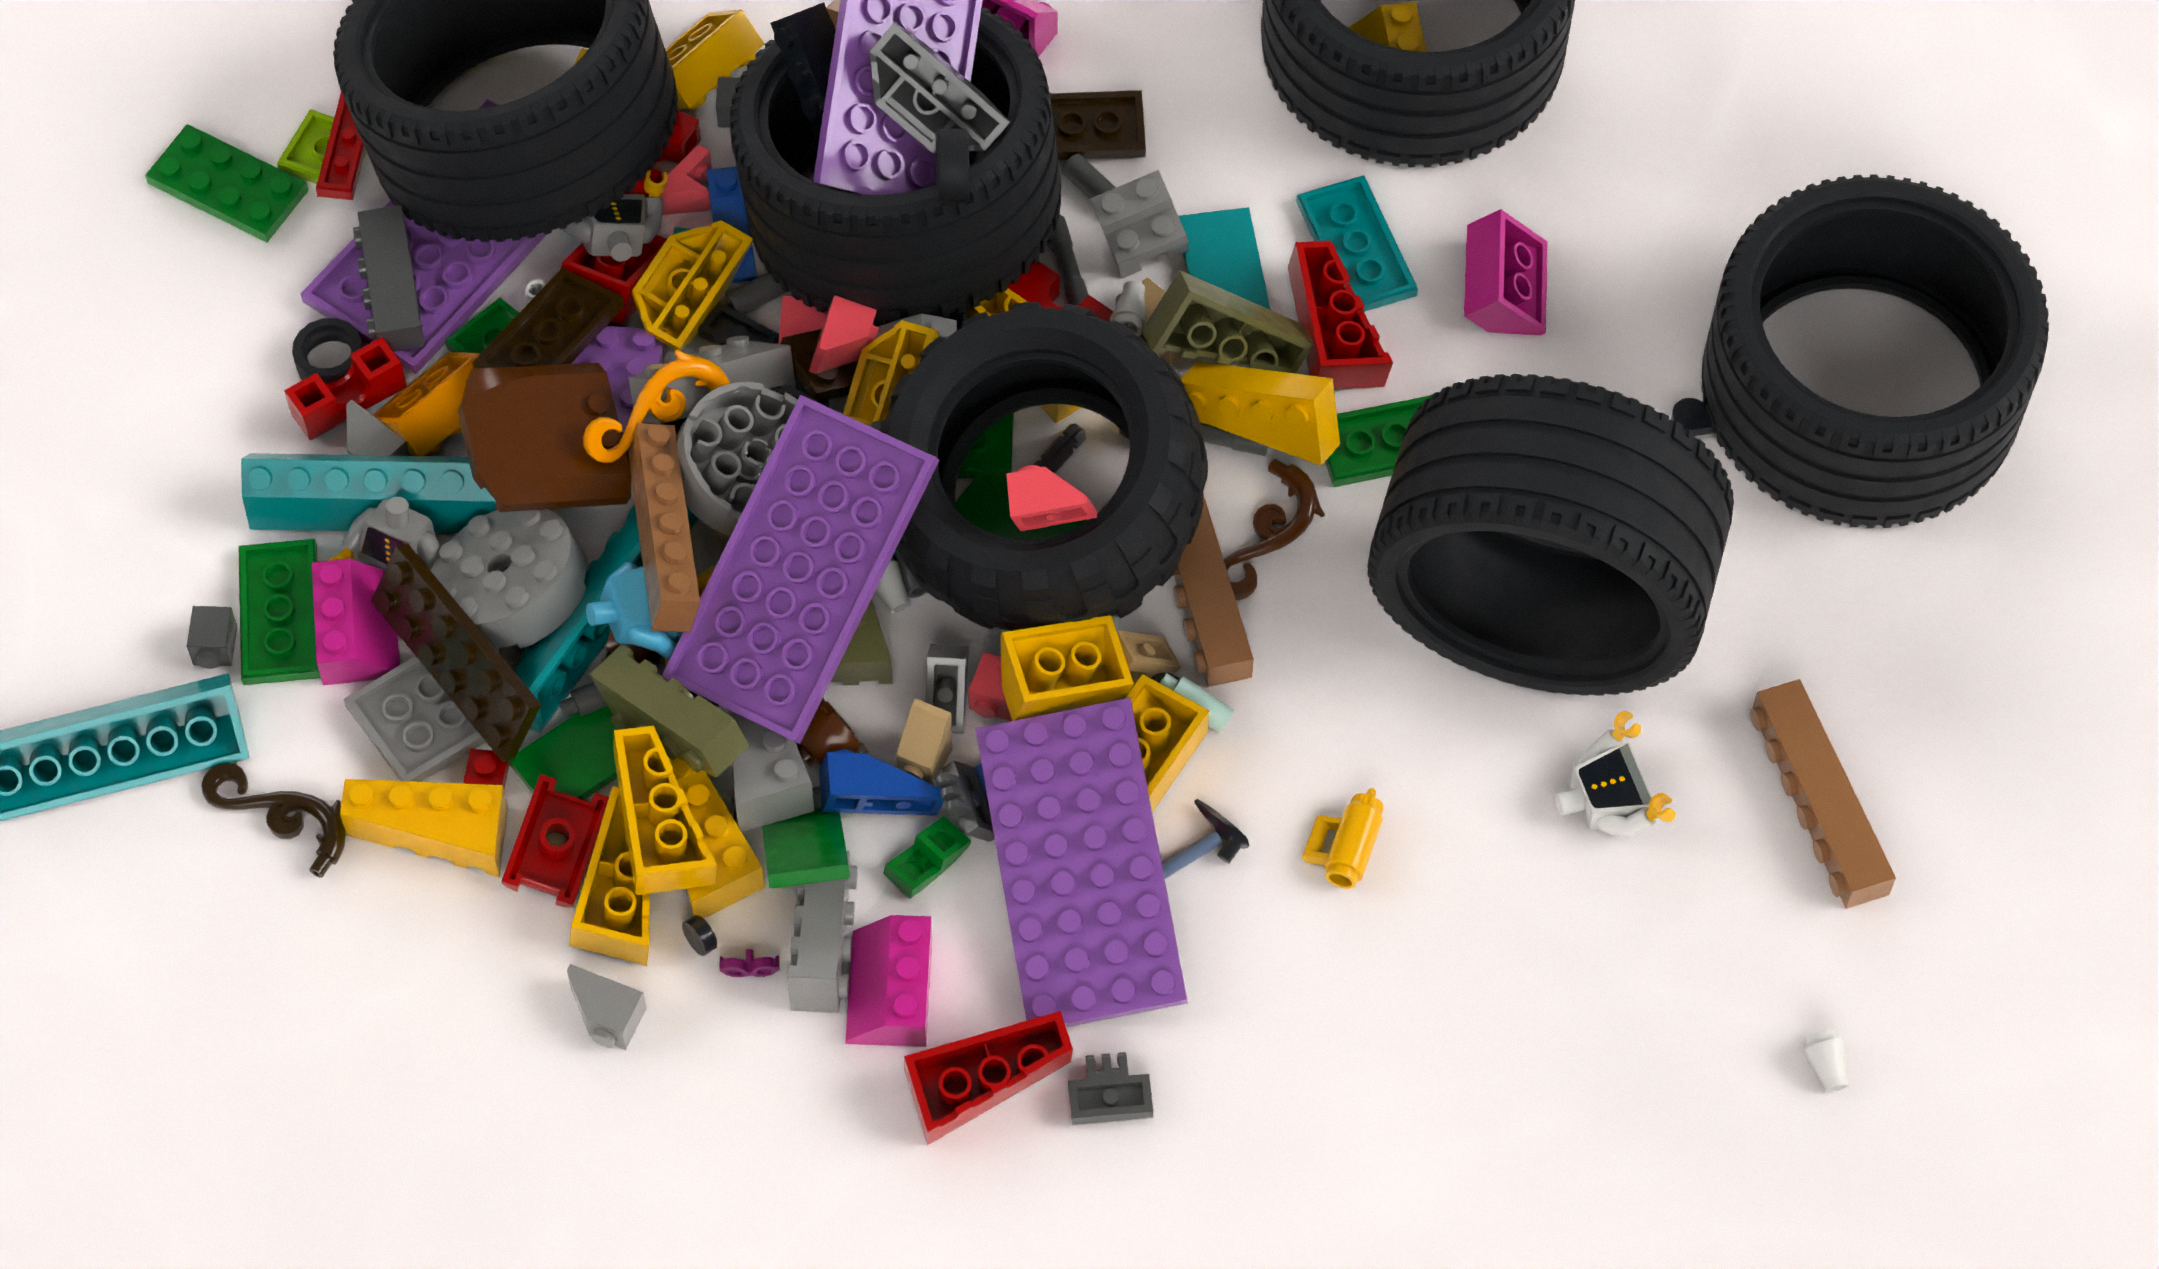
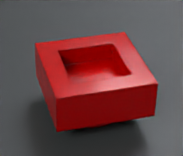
(485, 768)

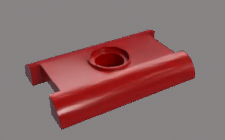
(550, 867)

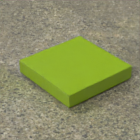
(307, 147)

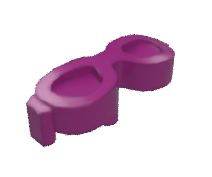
(759, 967)

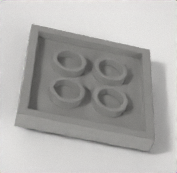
(412, 722)

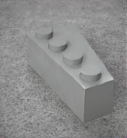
(738, 359)
(769, 778)
(821, 945)

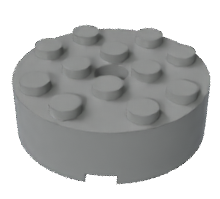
(727, 447)
(514, 574)

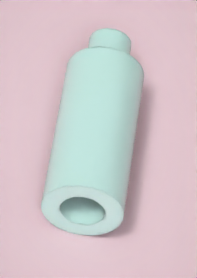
(1218, 711)

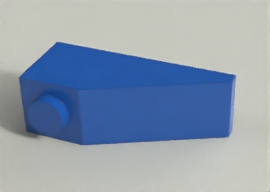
(729, 206)
(870, 786)

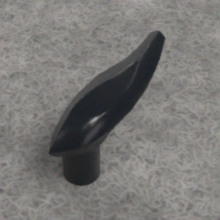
(1226, 829)

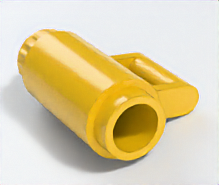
(1352, 842)

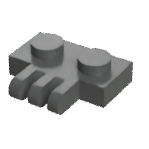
(966, 799)
(1109, 1093)

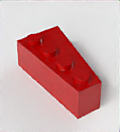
(1335, 320)
(981, 1071)

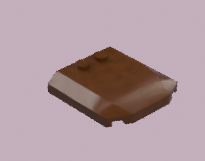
(528, 433)

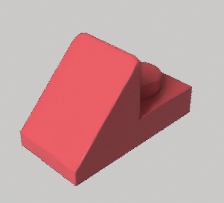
(685, 184)

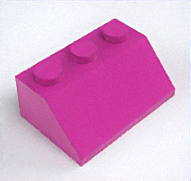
(1032, 18)
(1505, 276)
(350, 632)
(890, 982)

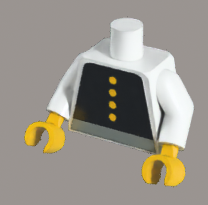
(1611, 786)

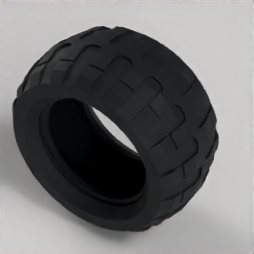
(1031, 361)

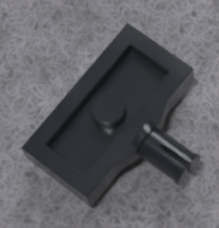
(726, 323)

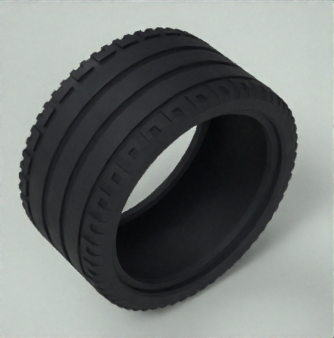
(1413, 102)
(519, 162)
(1889, 241)
(901, 248)
(1552, 535)

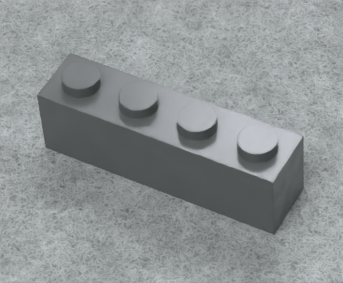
(390, 278)

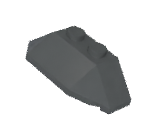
(928, 93)

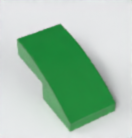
(928, 858)

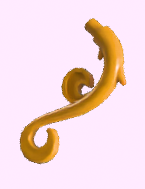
(650, 400)

